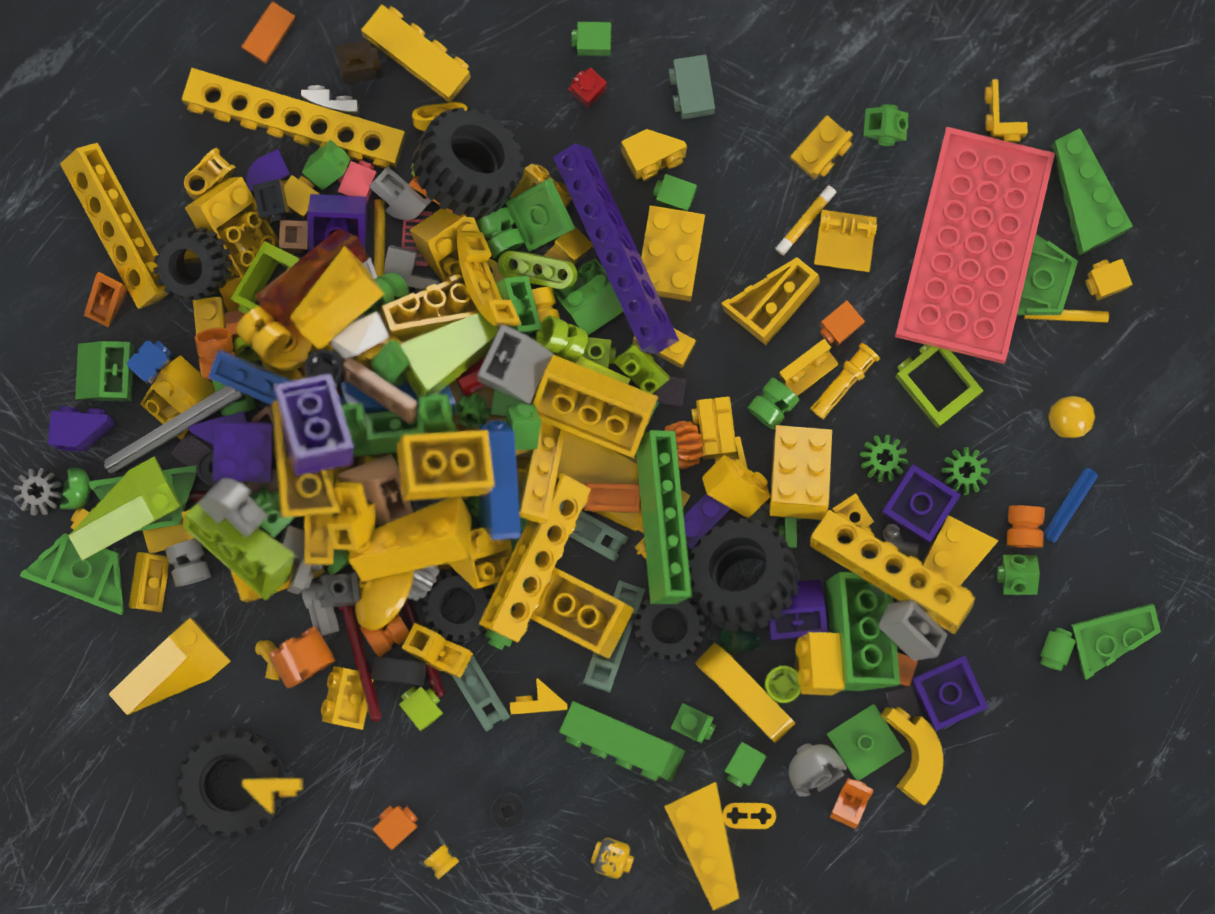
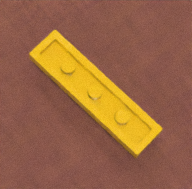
(542, 474)

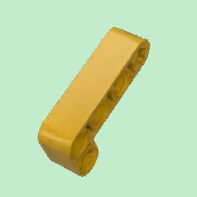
(745, 692)

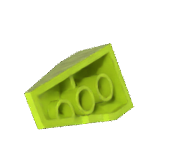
(130, 505)

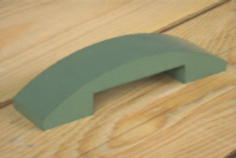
(604, 670)

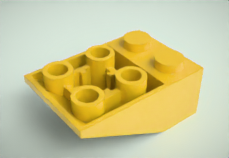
(234, 216)

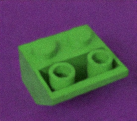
(591, 299)
(104, 371)

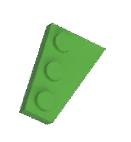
(1112, 635)

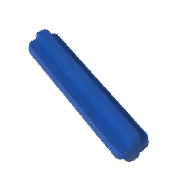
(1070, 505)

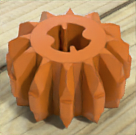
(687, 443)

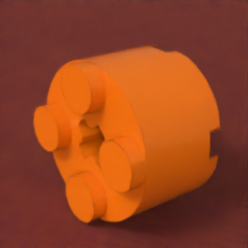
(301, 657)

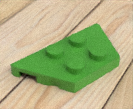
(179, 478)
(91, 579)

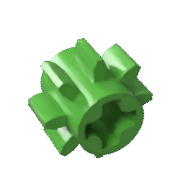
(472, 411)

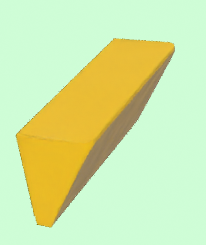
(149, 582)

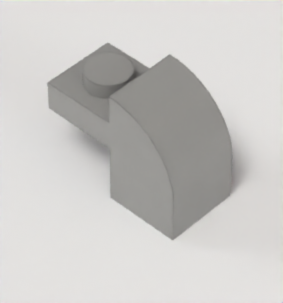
(403, 200)
(402, 262)
(232, 501)
(294, 540)

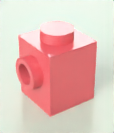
(357, 180)

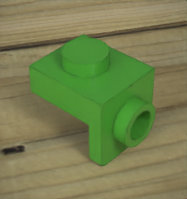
(390, 363)
(789, 530)

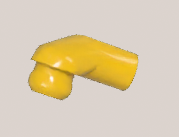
(264, 648)

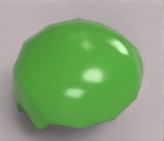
(76, 489)

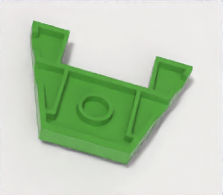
(1046, 280)

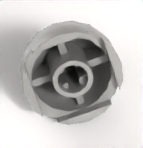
(815, 767)

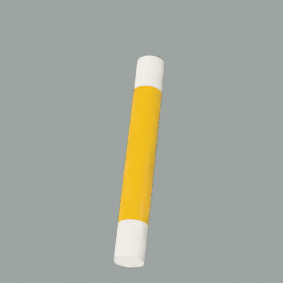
(805, 220)

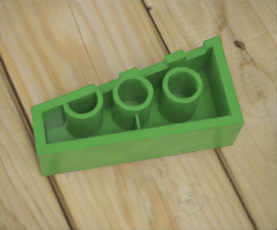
(1089, 197)
(621, 741)

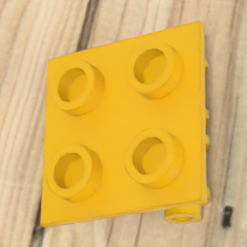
(845, 240)

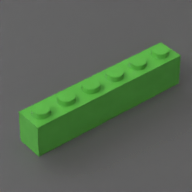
(663, 518)

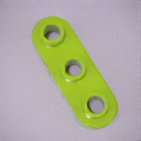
(527, 266)

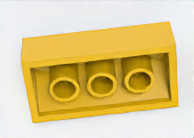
(594, 406)

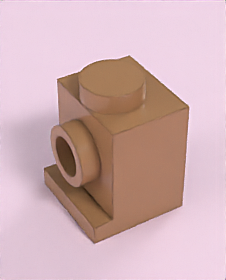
(293, 236)

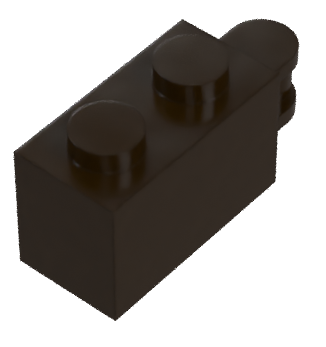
(358, 62)

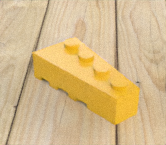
(416, 541)

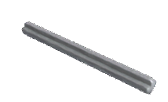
(171, 429)

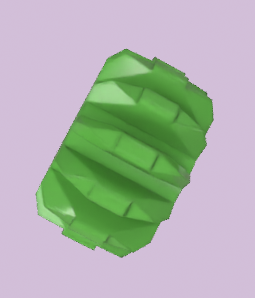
(877, 451)
(972, 478)

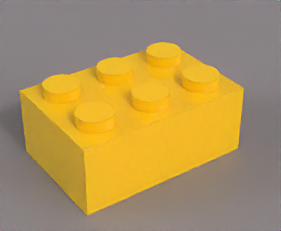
(672, 250)
(445, 465)
(800, 472)
(582, 613)

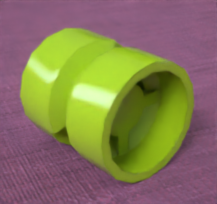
(562, 339)
(782, 684)

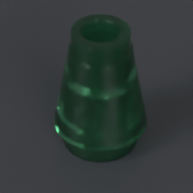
(738, 641)

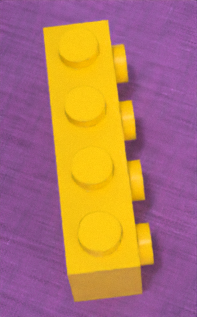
(416, 53)

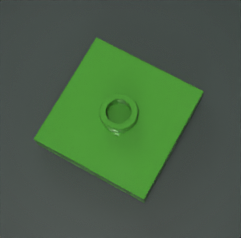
(540, 214)
(865, 742)

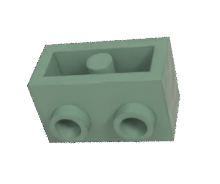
(693, 87)

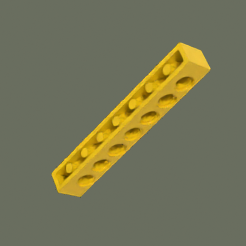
(203, 83)

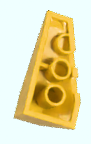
(174, 666)

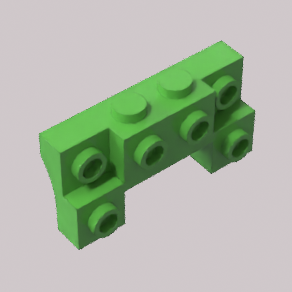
(382, 431)

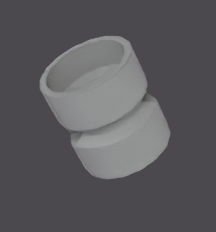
(190, 572)

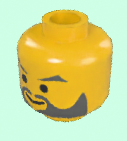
(612, 858)

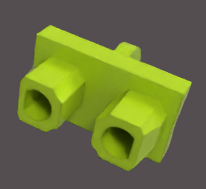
(641, 369)

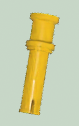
(852, 371)

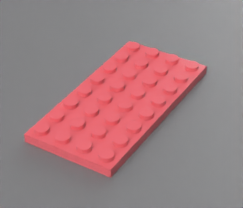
(975, 245)

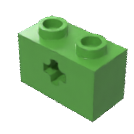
(520, 293)

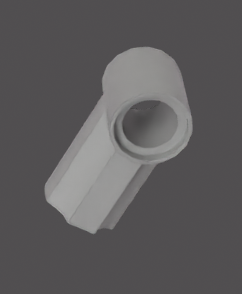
(322, 618)

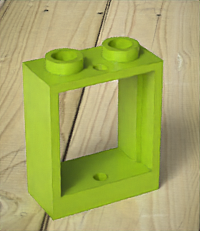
(259, 274)
(956, 405)

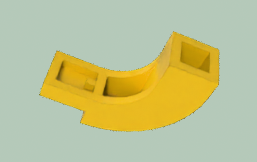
(927, 755)

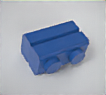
(150, 361)

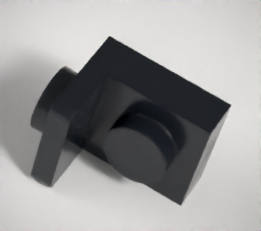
(271, 201)

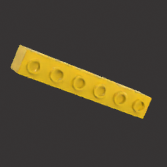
(115, 222)
(835, 525)
(522, 562)

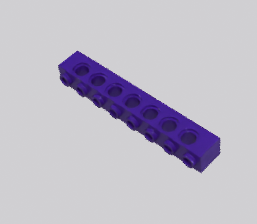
(616, 249)

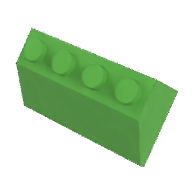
(855, 613)

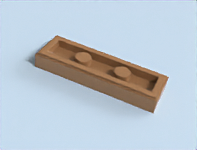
(380, 390)

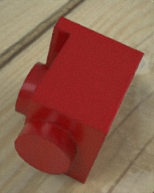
(587, 87)

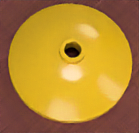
(382, 599)

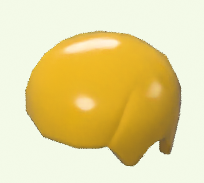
(1071, 417)

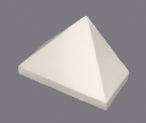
(359, 336)

